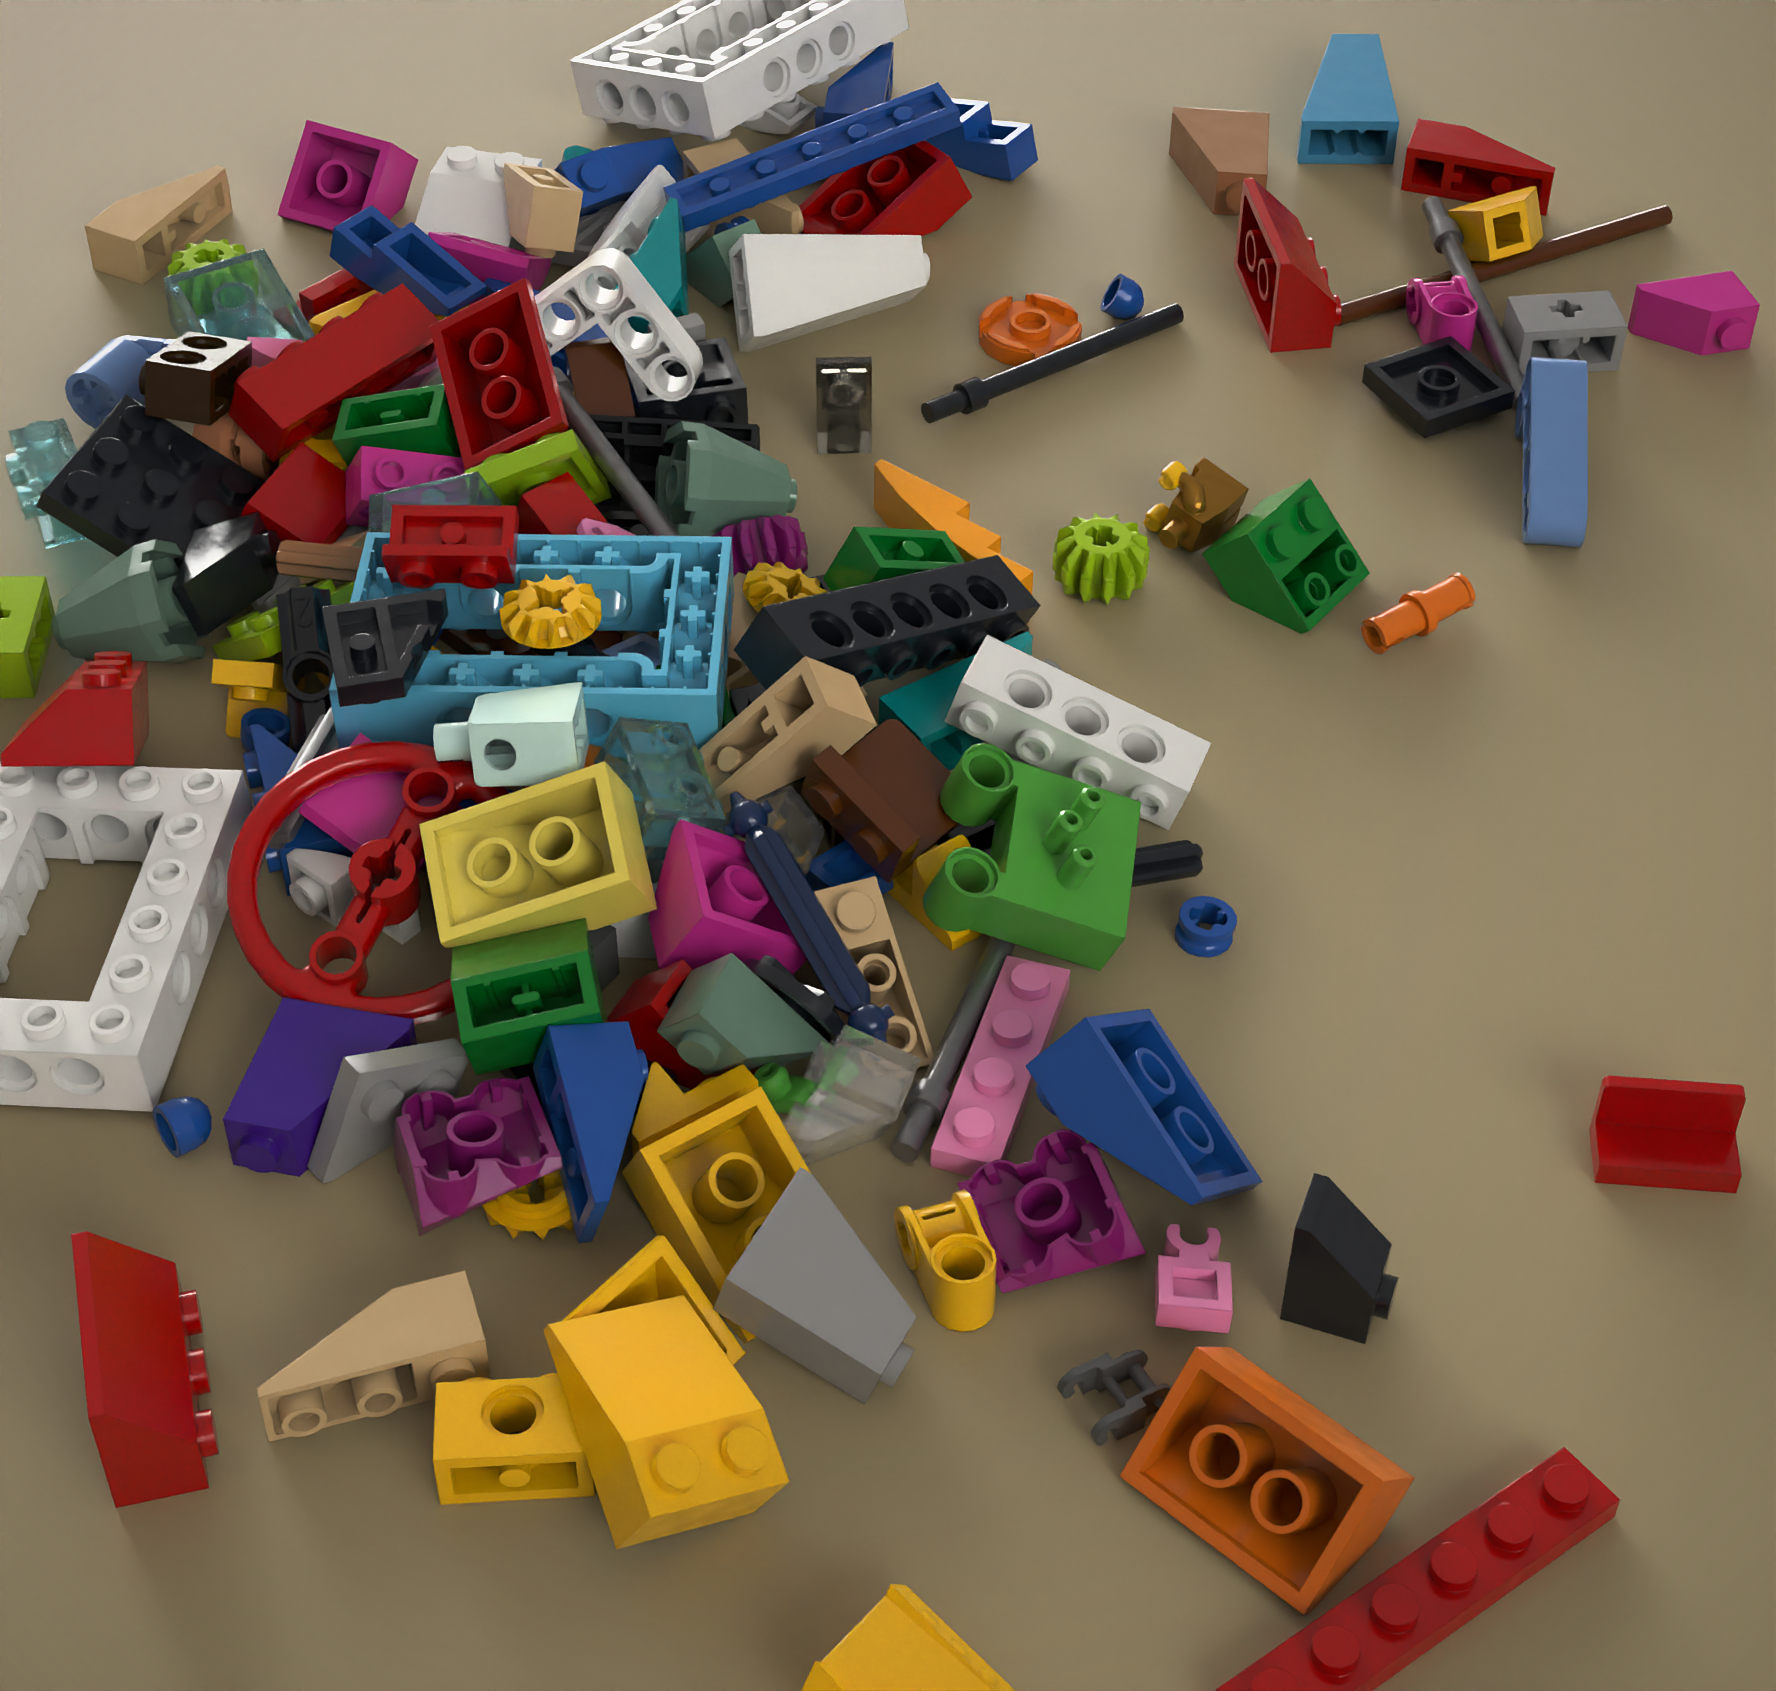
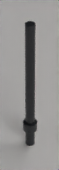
(976, 393)

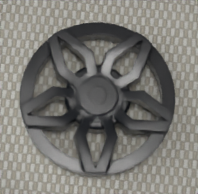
(809, 1002)

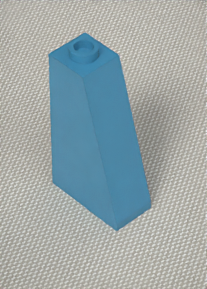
(1350, 106)

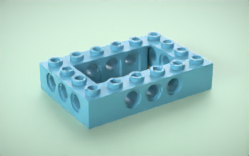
(644, 586)

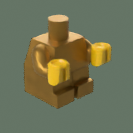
(1201, 510)

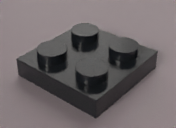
(1438, 386)

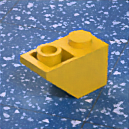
(1500, 225)

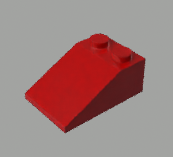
(891, 195)

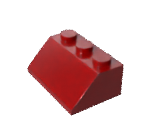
(1283, 275)
(498, 374)
(89, 719)
(142, 1371)

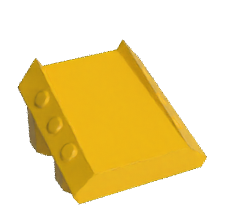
(903, 1649)

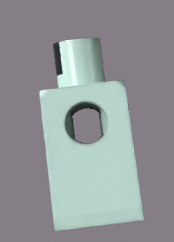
(519, 736)

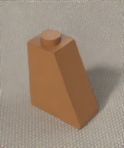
(1220, 151)

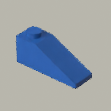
(860, 88)
(618, 170)
(589, 1095)

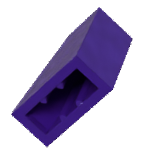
(292, 1078)

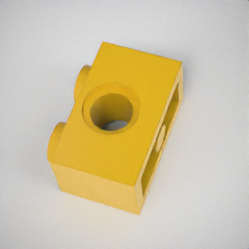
(485, 1463)

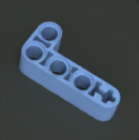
(1555, 451)

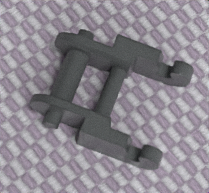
(1107, 1373)

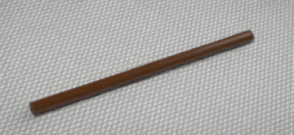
(1541, 253)

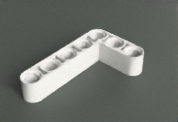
(611, 312)

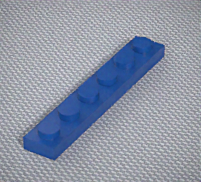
(813, 156)

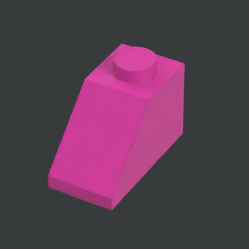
(1696, 313)

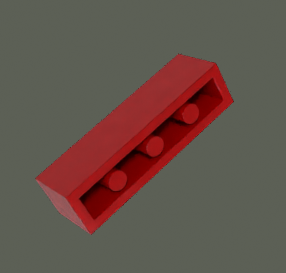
(347, 359)

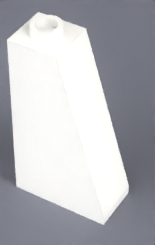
(819, 280)

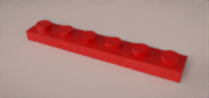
(1439, 1584)

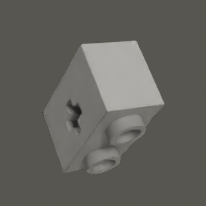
(1566, 327)

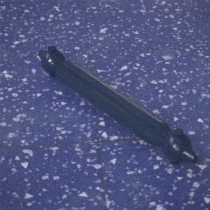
(806, 916)

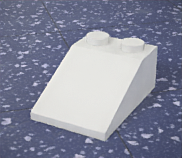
(469, 195)

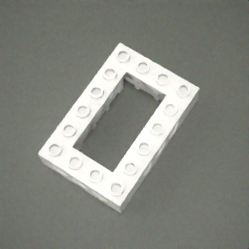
(727, 60)
(127, 1035)

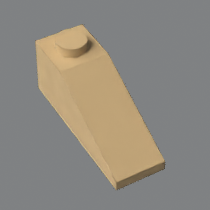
(144, 230)
(785, 730)

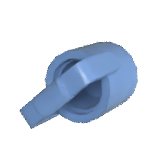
(110, 376)

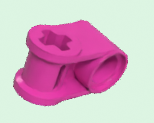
(1442, 310)

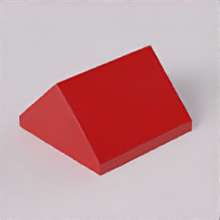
(303, 499)

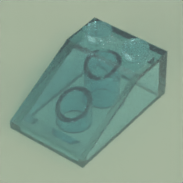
(235, 300)

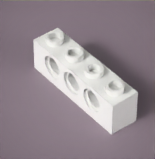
(1076, 730)

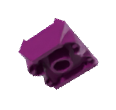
(471, 1148)
(1052, 1212)

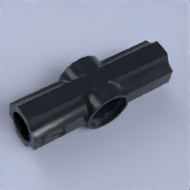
(304, 652)

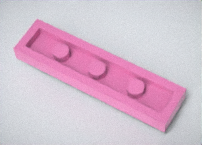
(994, 1077)

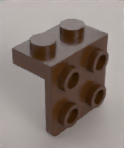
(882, 797)

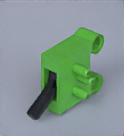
(1055, 860)

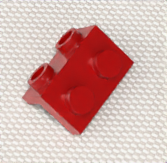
(452, 545)

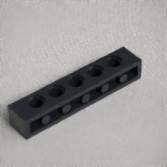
(891, 623)

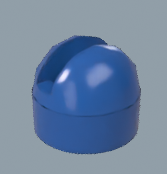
(1123, 298)
(271, 719)
(182, 1124)

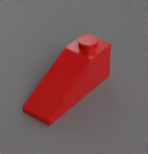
(1469, 165)

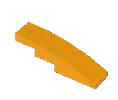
(916, 504)

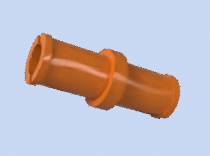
(1418, 613)

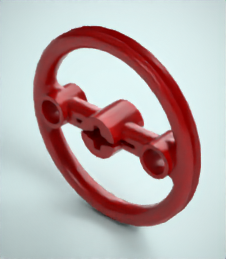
(371, 864)

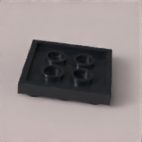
(145, 483)

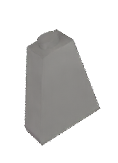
(819, 1294)

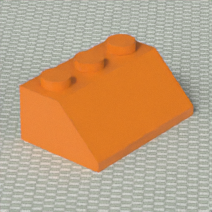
(1265, 1476)

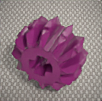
(767, 541)

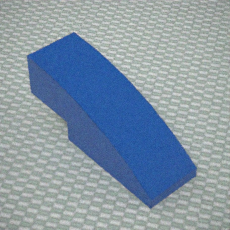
(987, 145)
(389, 255)

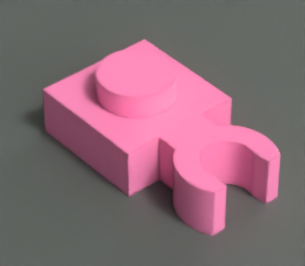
(1193, 1286)

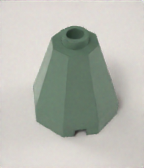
(718, 481)
(129, 610)

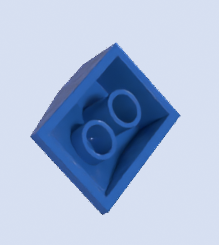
(1138, 1101)

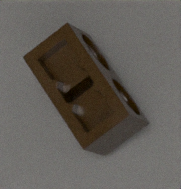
(194, 377)

